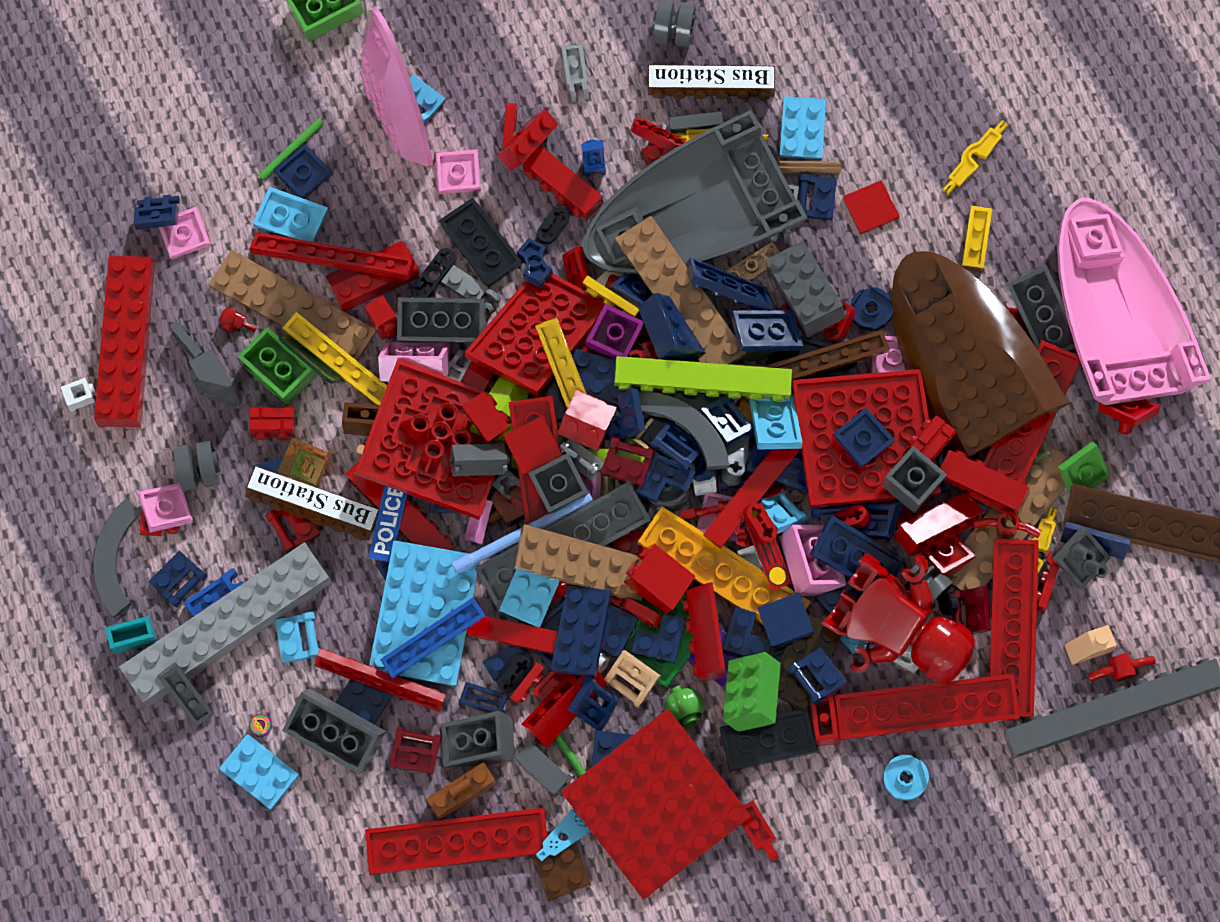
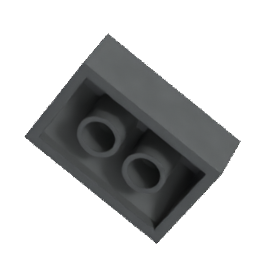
(212, 379)

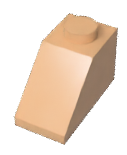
(1090, 645)

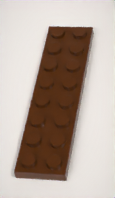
(1145, 522)

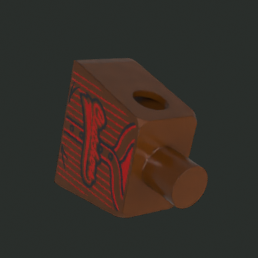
(505, 509)

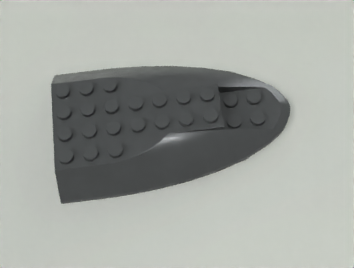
(703, 195)

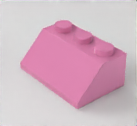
(425, 354)
(807, 573)

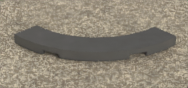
(692, 422)
(106, 557)

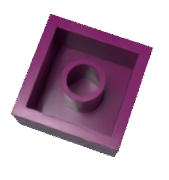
(614, 333)

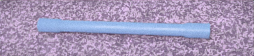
(471, 559)

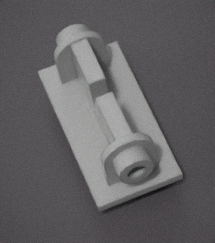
(583, 459)

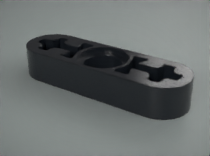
(432, 267)

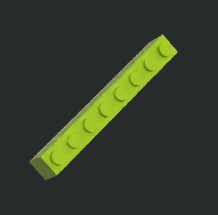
(702, 378)

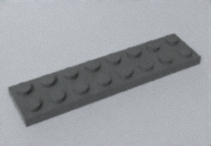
(595, 523)

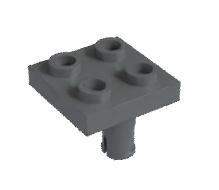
(1082, 558)

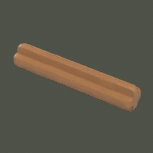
(809, 167)

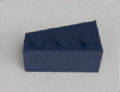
(669, 330)

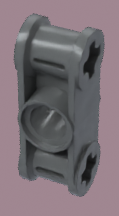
(737, 457)

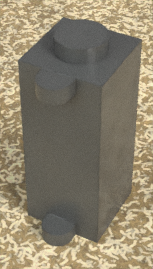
(479, 459)
(543, 769)

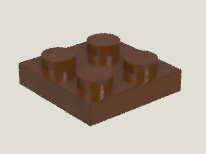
(562, 873)

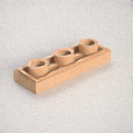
(757, 259)

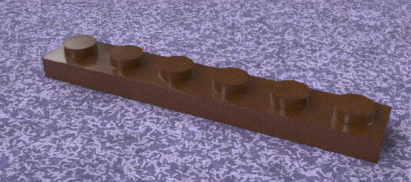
(835, 355)

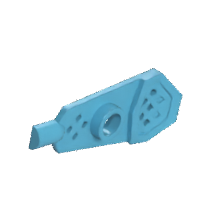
(566, 826)

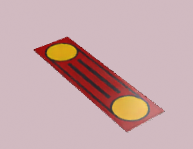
(770, 559)

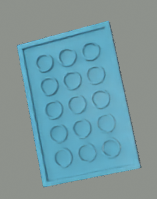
(417, 594)

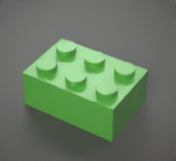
(322, 16)
(276, 366)
(751, 692)

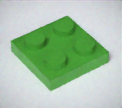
(1084, 468)

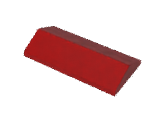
(945, 556)

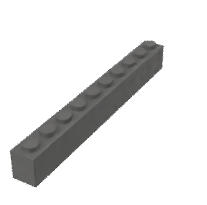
(1113, 708)

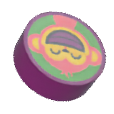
(260, 725)

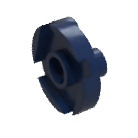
(883, 308)

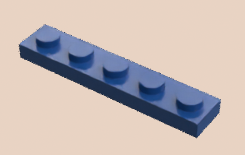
(432, 638)

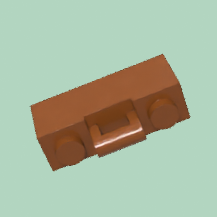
(461, 791)

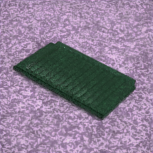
(310, 360)

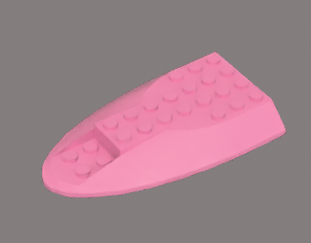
(392, 92)
(1123, 310)

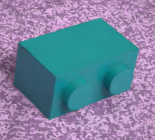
(131, 635)

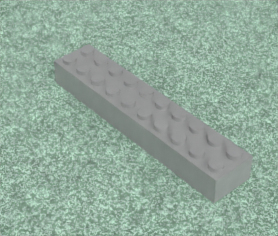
(227, 622)

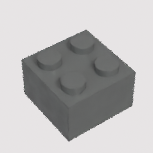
(913, 479)
(557, 482)

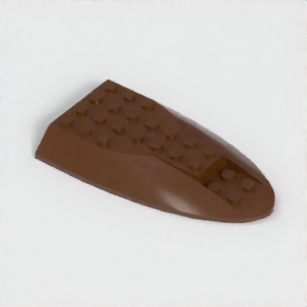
(971, 353)

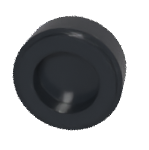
(948, 604)

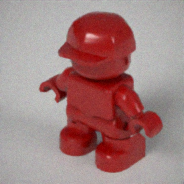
(897, 620)

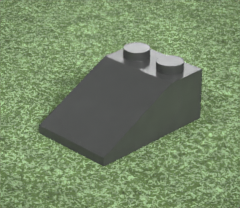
(478, 740)

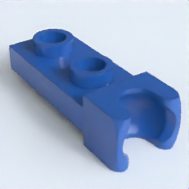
(593, 157)
(212, 592)

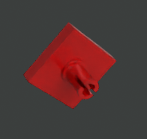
(1130, 413)

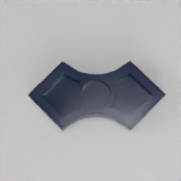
(536, 269)

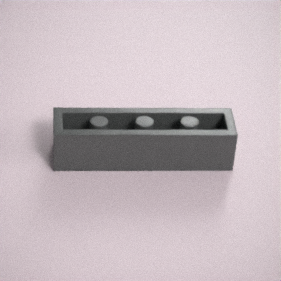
(695, 122)

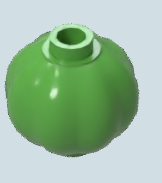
(685, 705)

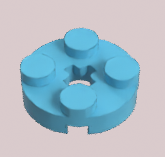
(899, 788)

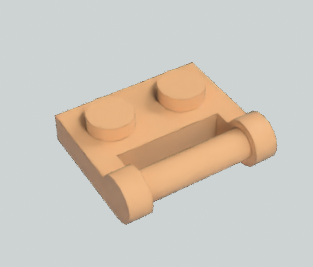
(635, 673)

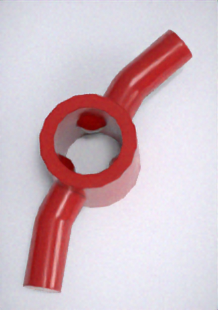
(1004, 532)
(1122, 667)

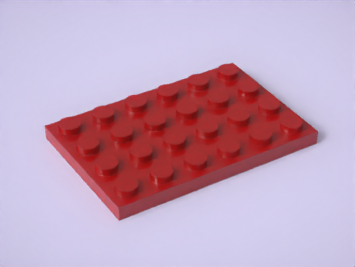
(511, 341)

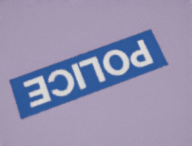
(387, 524)

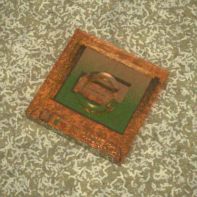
(304, 462)

